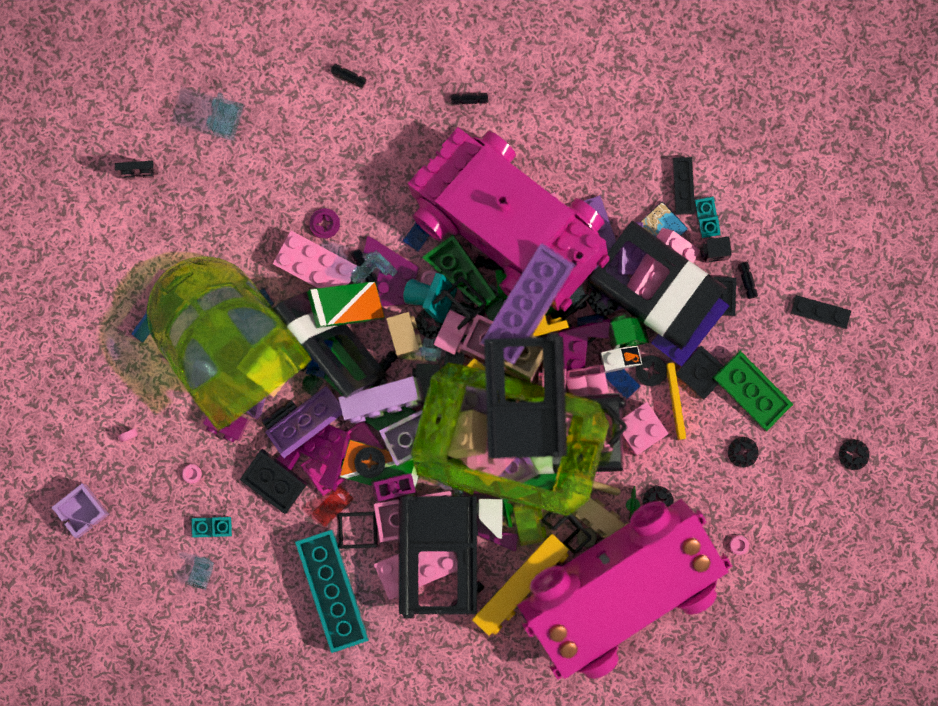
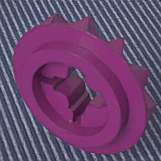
(317, 218)

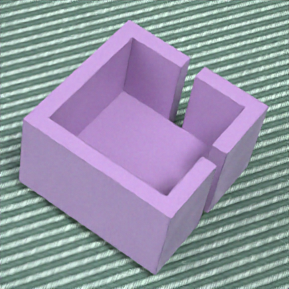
(81, 509)

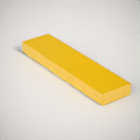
(675, 400)

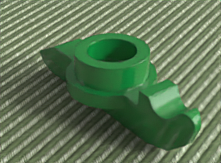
(632, 503)
(507, 511)

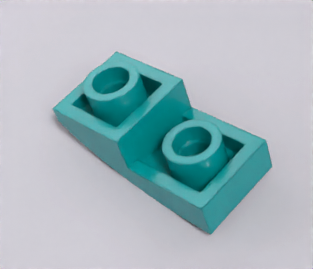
(707, 217)
(211, 527)

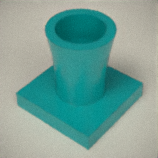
(423, 294)

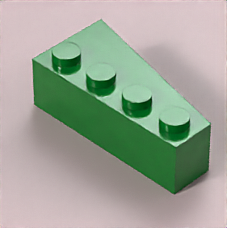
(454, 262)
(627, 332)

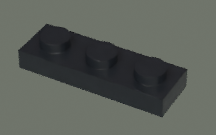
(683, 186)
(820, 312)

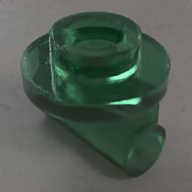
(311, 384)

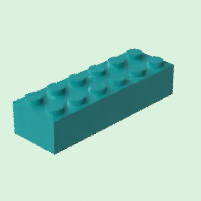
(332, 591)

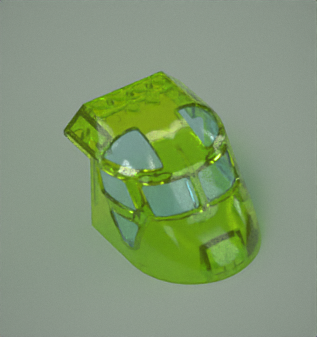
(221, 337)

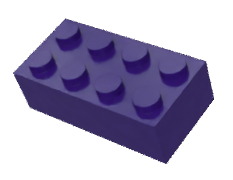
(703, 329)

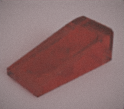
(332, 506)

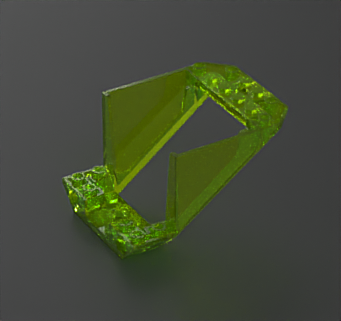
(433, 443)

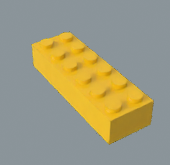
(517, 588)

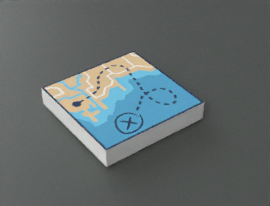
(663, 217)

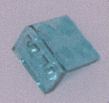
(224, 118)
(372, 261)

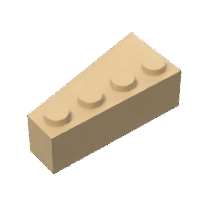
(598, 518)

